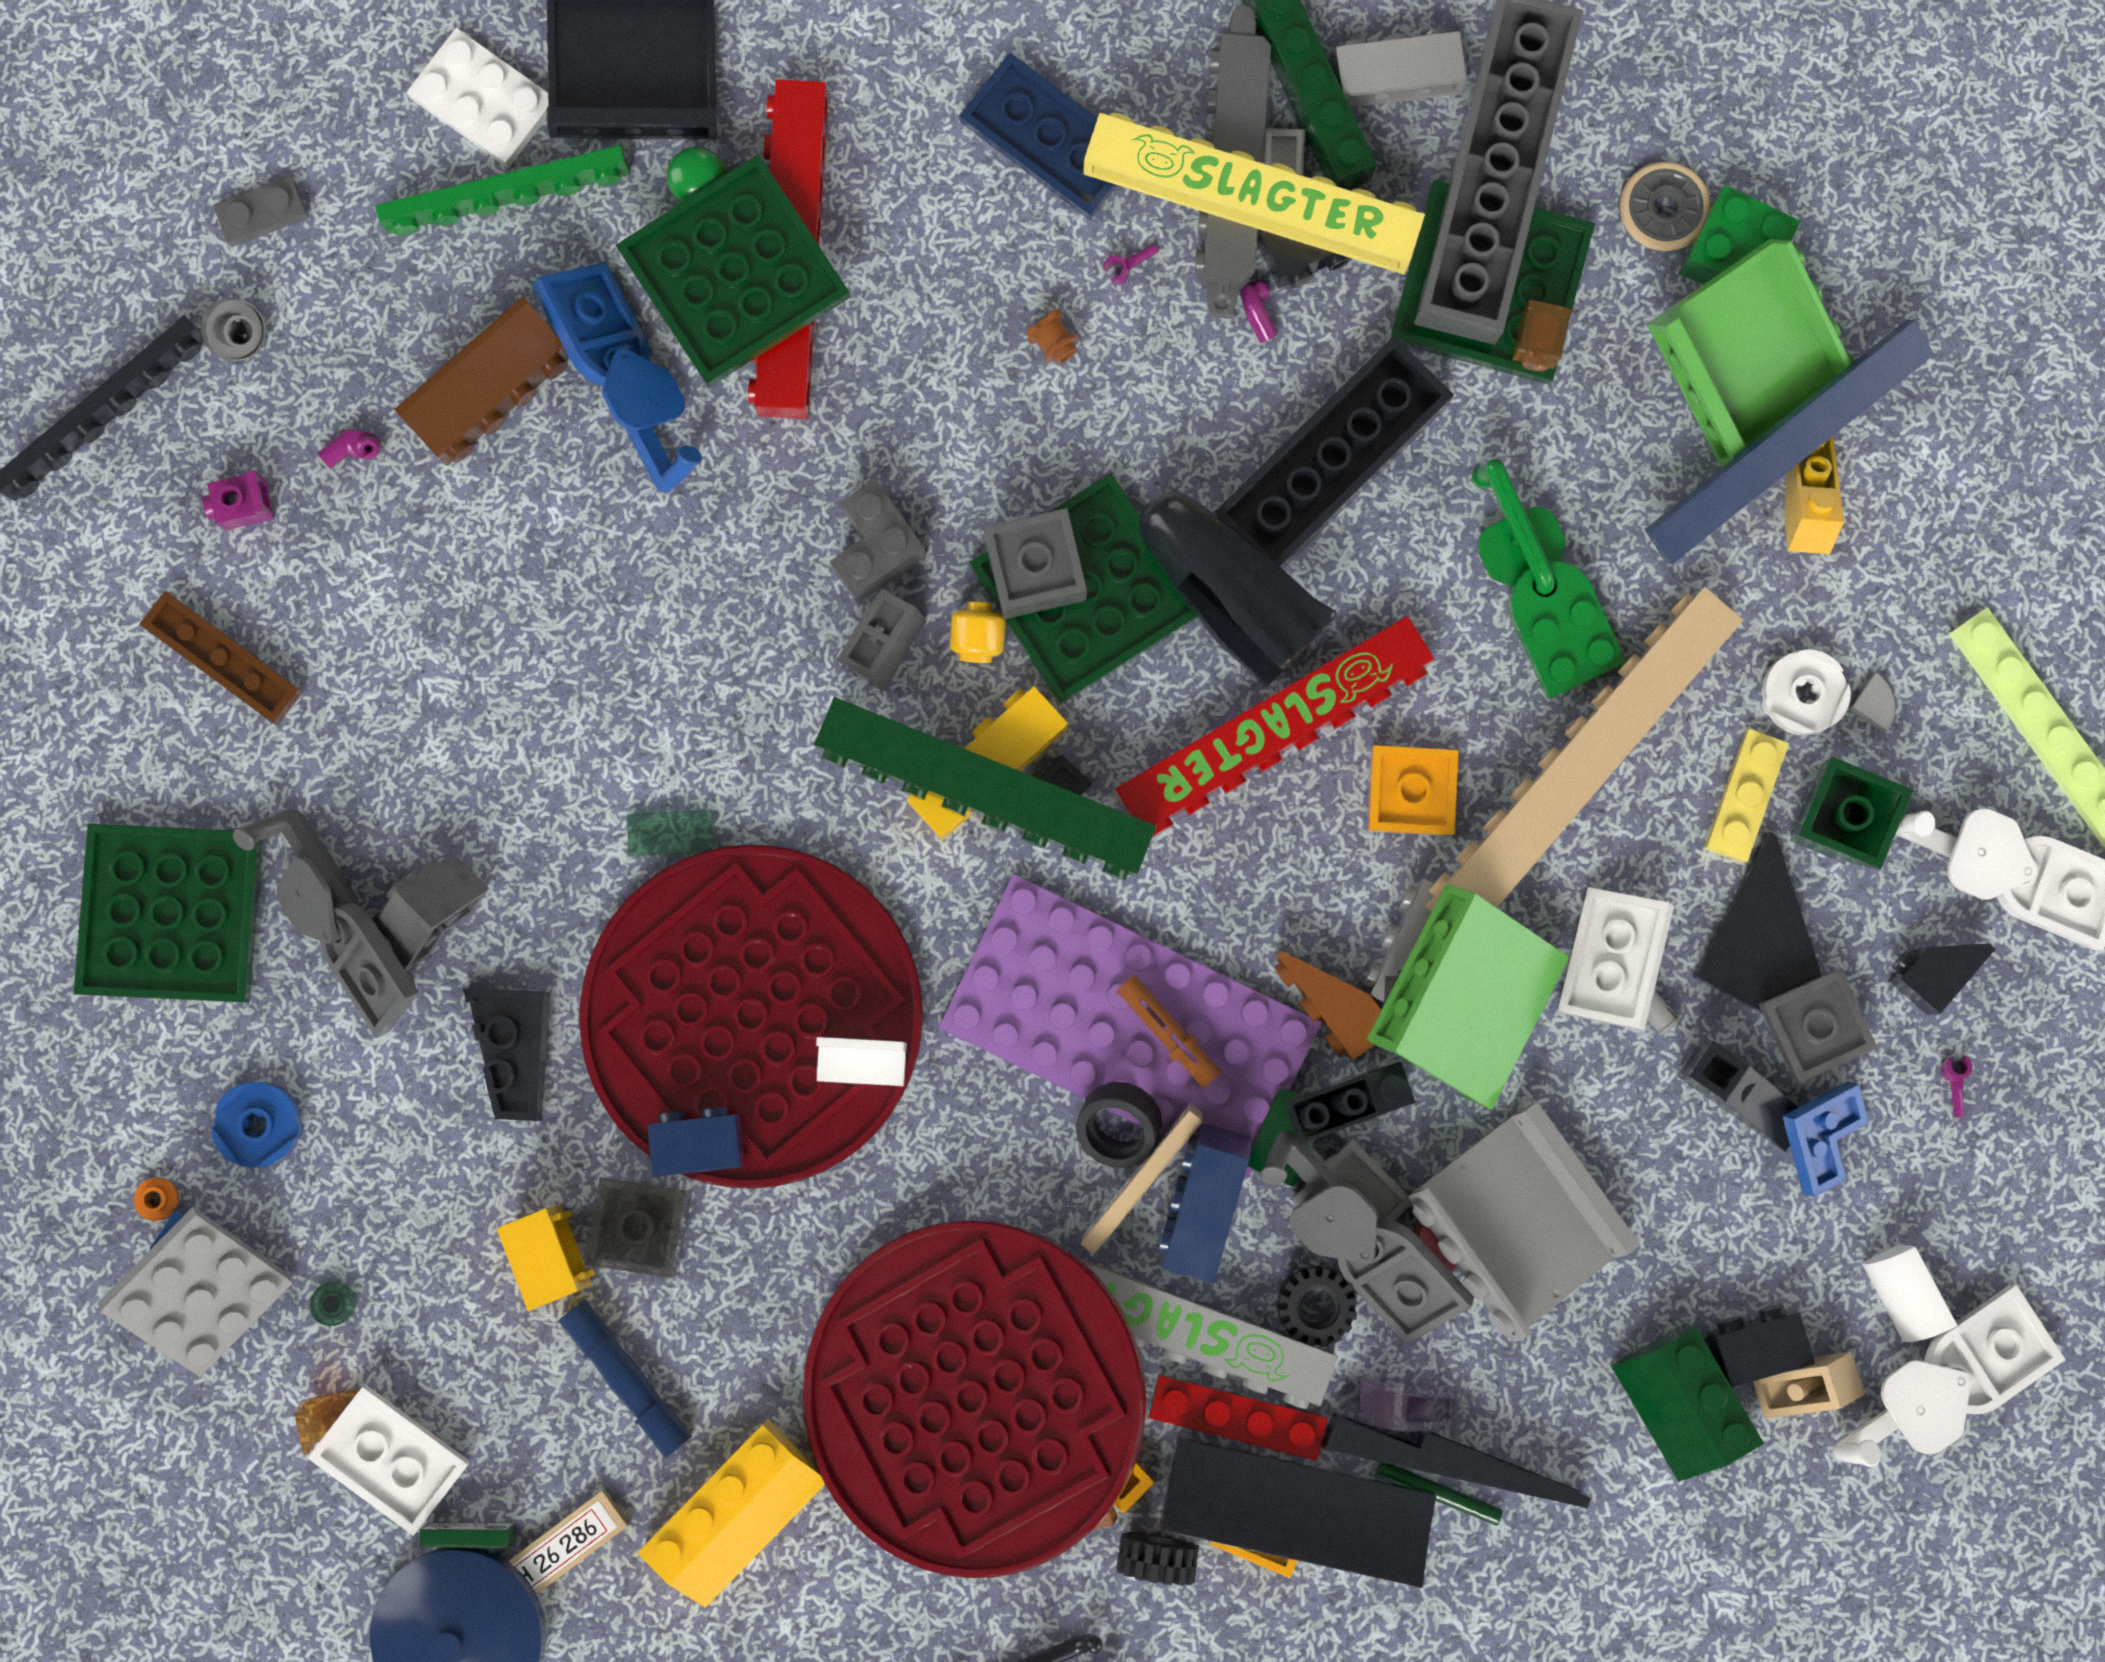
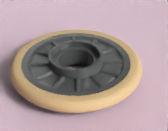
(1670, 181)

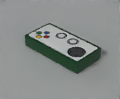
(468, 1535)

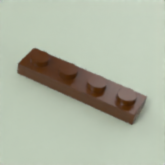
(221, 658)

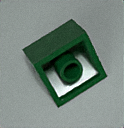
(1851, 814)

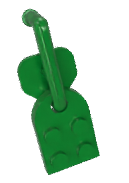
(1567, 630)

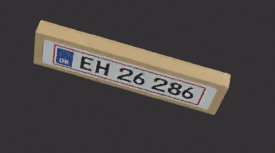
(1142, 1178)
(570, 1541)

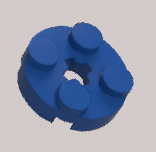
(232, 1120)

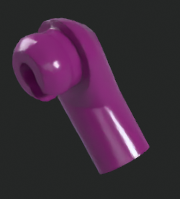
(1256, 313)
(352, 444)

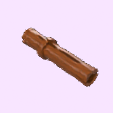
(1205, 1070)

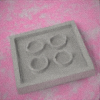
(195, 1292)

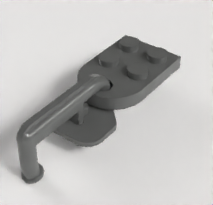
(346, 933)
(1374, 1254)

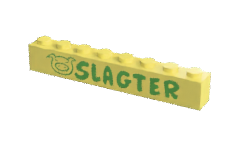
(1253, 192)

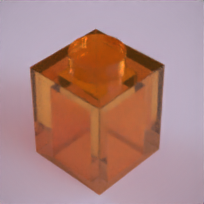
(1541, 335)

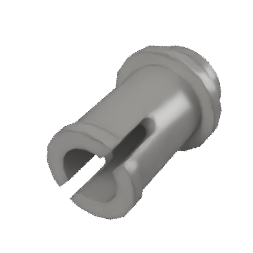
(1661, 1015)

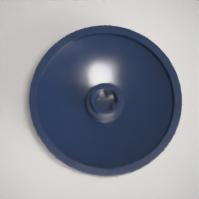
(458, 1609)

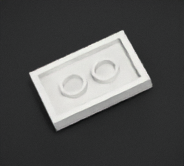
(481, 97)
(1616, 958)
(388, 1459)

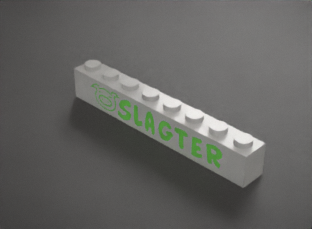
(1221, 1340)

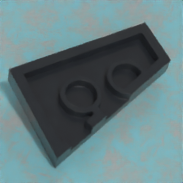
(513, 1047)

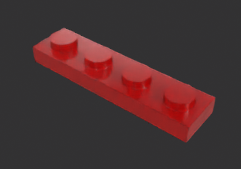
(1237, 1417)

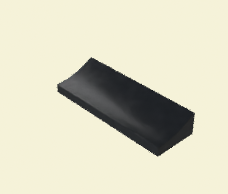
(1298, 1512)

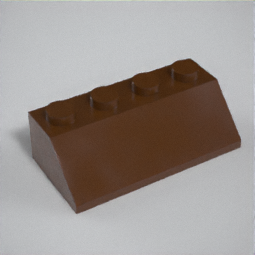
(484, 383)

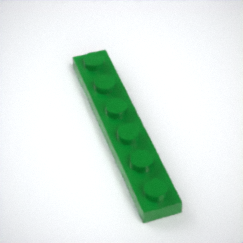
(488, 194)

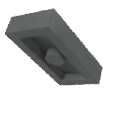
(260, 211)

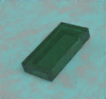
(670, 833)

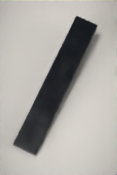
(1444, 1458)

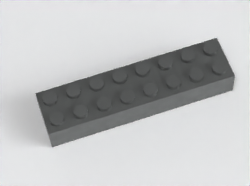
(1498, 168)

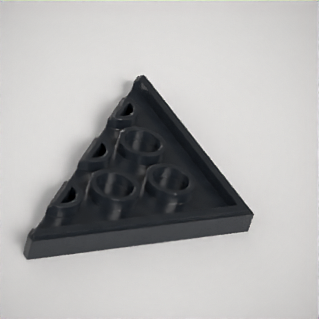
(1762, 937)

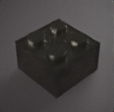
(638, 1226)

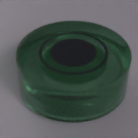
(333, 1303)

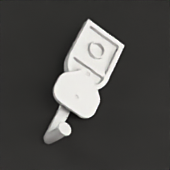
(2030, 876)
(1964, 1372)

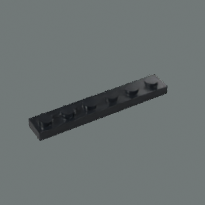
(111, 399)

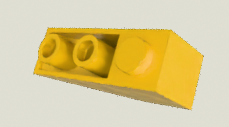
(1814, 502)

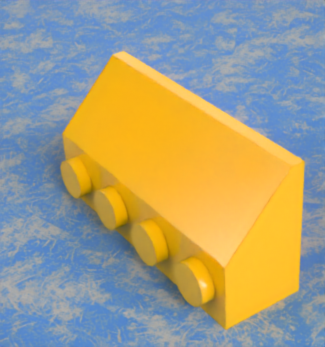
(733, 1515)

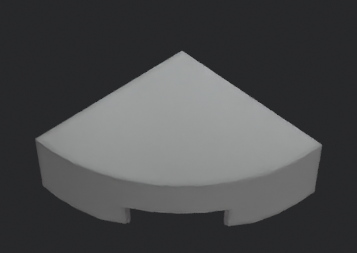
(1875, 703)

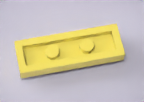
(1746, 795)

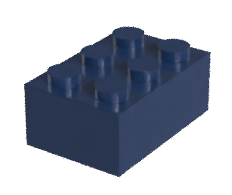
(1205, 1202)

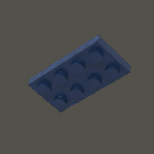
(1038, 132)

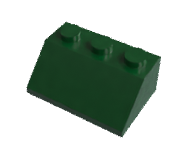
(1687, 1403)

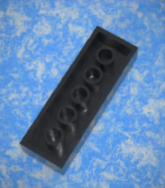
(1336, 453)

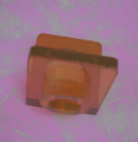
(318, 1414)

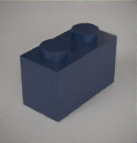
(695, 1144)

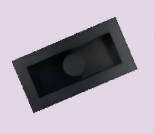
(1937, 974)

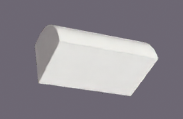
(1909, 1293)

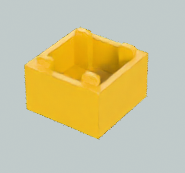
(544, 1256)

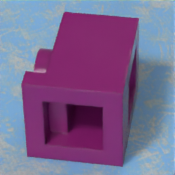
(250, 508)

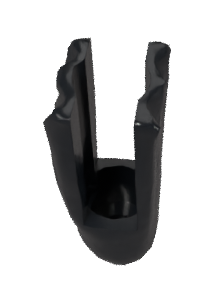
(1232, 586)

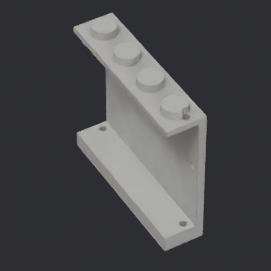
(1521, 1220)

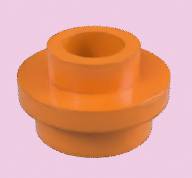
(168, 1194)

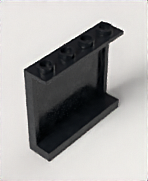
(631, 69)

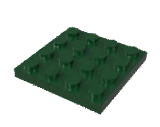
(733, 271)
(1547, 274)
(1126, 603)
(167, 914)

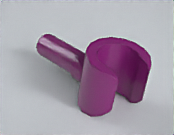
(1129, 263)
(1956, 1082)

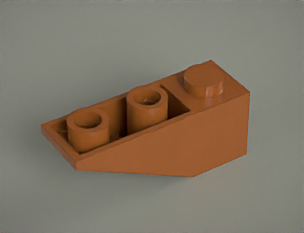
(1340, 1006)

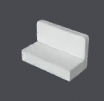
(861, 1061)

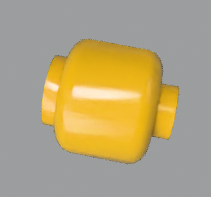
(977, 632)

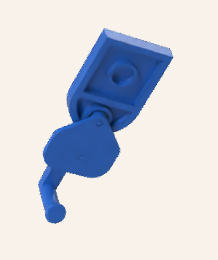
(600, 342)

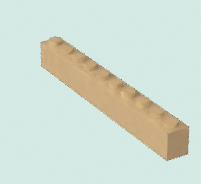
(1593, 749)

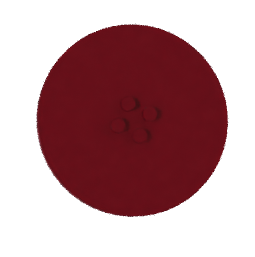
(717, 1000)
(974, 1398)

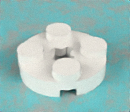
(1828, 685)

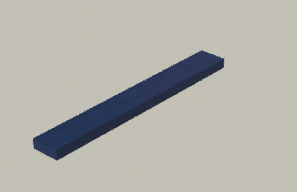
(1789, 441)

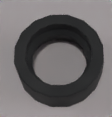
(1109, 1150)

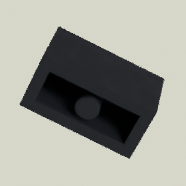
(1760, 1346)

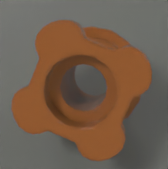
(1053, 338)

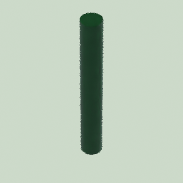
(1444, 1494)

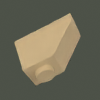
(1810, 1389)

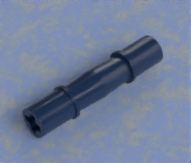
(625, 1378)

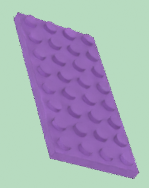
(1050, 1005)

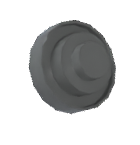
(228, 325)

